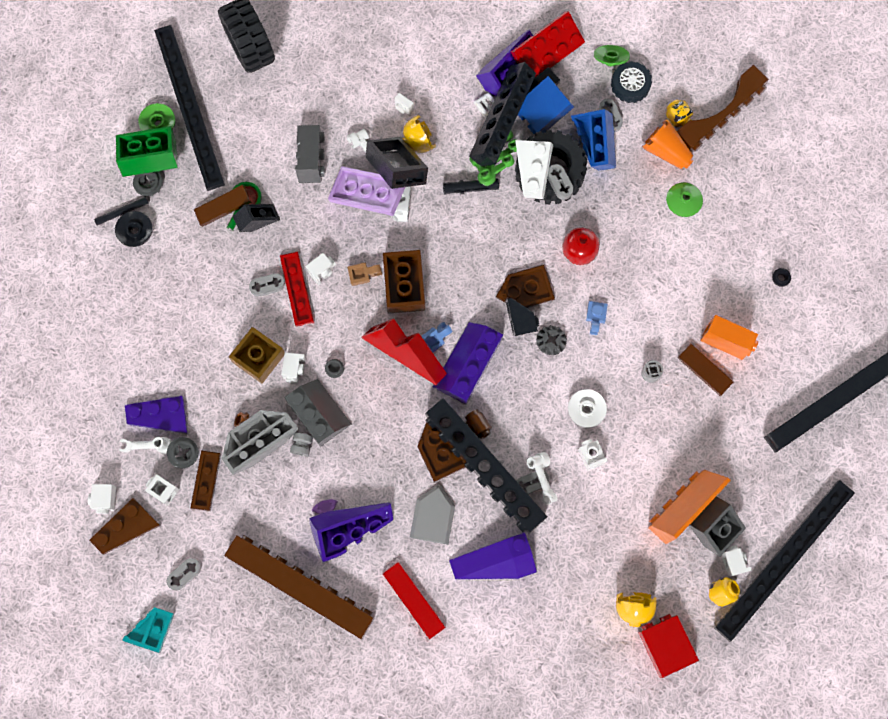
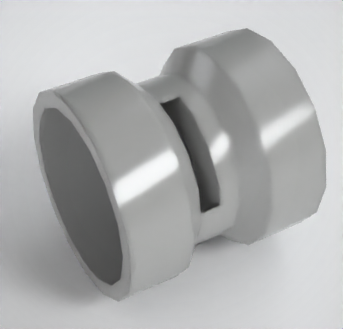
(650, 375)
(301, 446)

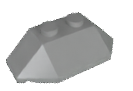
(256, 439)

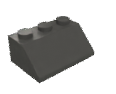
(317, 411)

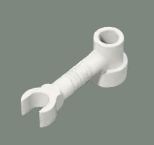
(358, 139)
(158, 443)
(541, 461)

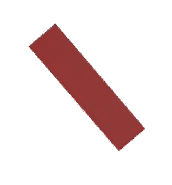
(296, 289)
(414, 600)

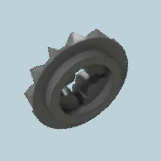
(143, 190)
(550, 348)
(191, 455)

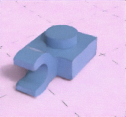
(596, 314)
(435, 337)

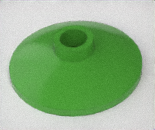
(611, 55)
(155, 113)
(679, 205)

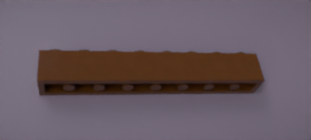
(300, 587)

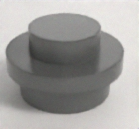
(334, 368)

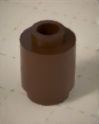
(478, 424)

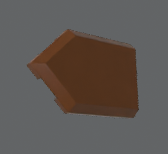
(527, 287)
(438, 455)

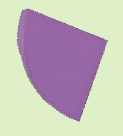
(324, 506)

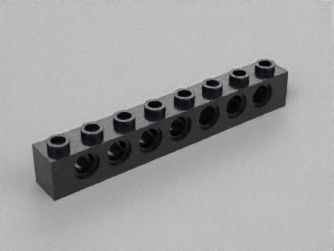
(443, 410)

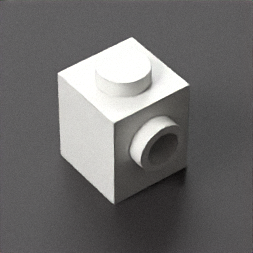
(102, 498)

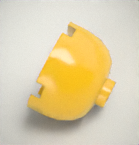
(417, 135)
(636, 608)

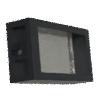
(396, 162)

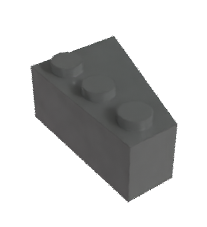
(309, 154)

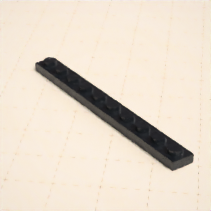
(189, 108)
(784, 561)

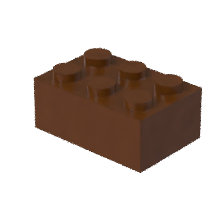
(404, 281)

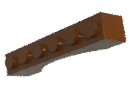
(748, 85)

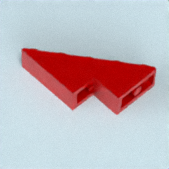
(407, 350)

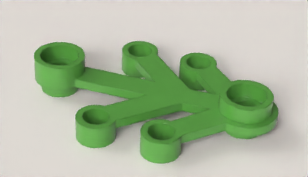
(488, 175)

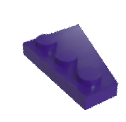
(160, 414)

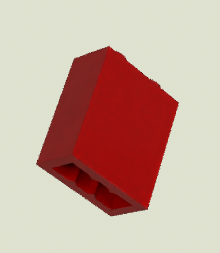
(668, 645)

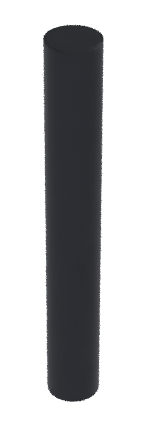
(120, 211)

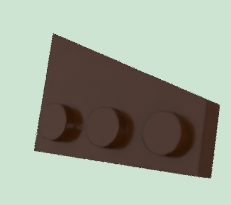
(123, 527)

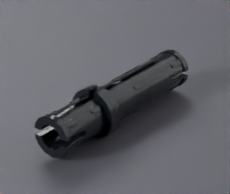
(468, 186)

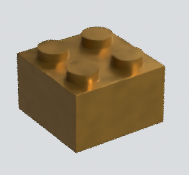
(257, 355)

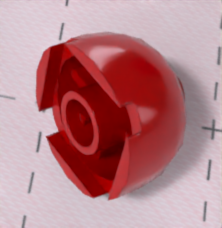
(581, 246)

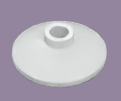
(592, 400)

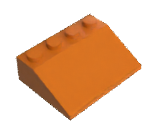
(687, 505)

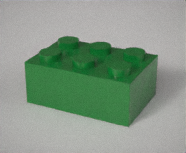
(146, 151)

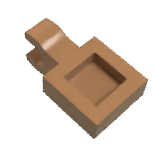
(360, 273)

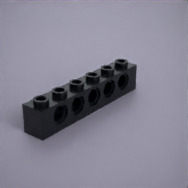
(502, 114)

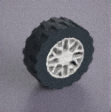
(631, 82)

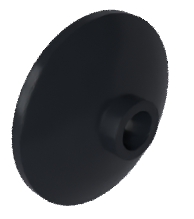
(130, 221)

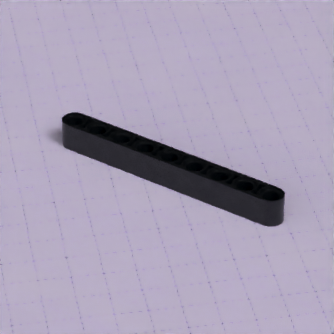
(828, 404)

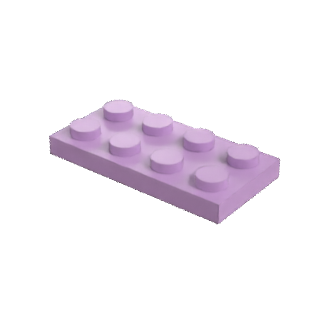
(365, 191)

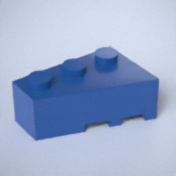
(597, 137)

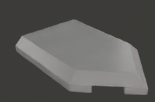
(433, 516)

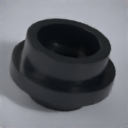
(781, 271)

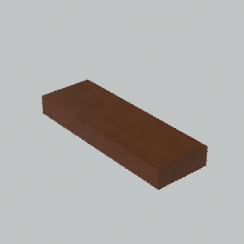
(222, 205)
(705, 370)
(205, 480)

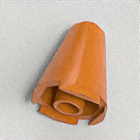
(669, 146)

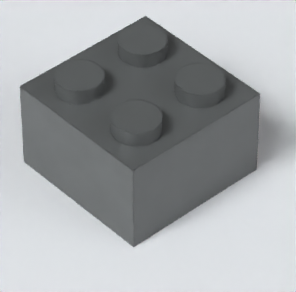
(717, 526)

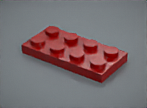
(549, 44)

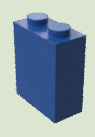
(544, 106)

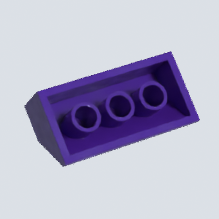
(469, 361)

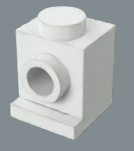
(320, 268)
(292, 367)
(592, 461)
(153, 489)
(735, 561)

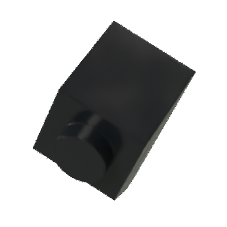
(255, 216)
(521, 318)

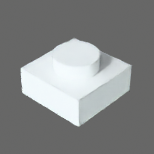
(403, 104)

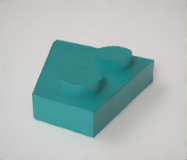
(151, 631)

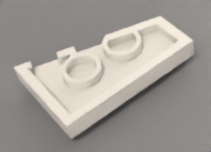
(534, 166)

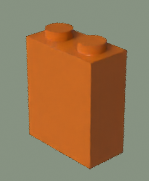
(730, 337)

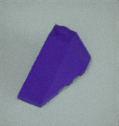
(494, 72)
(339, 528)
(501, 560)

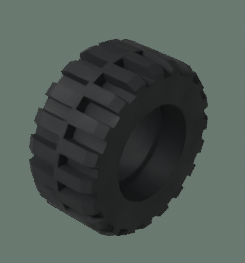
(246, 35)
(570, 153)

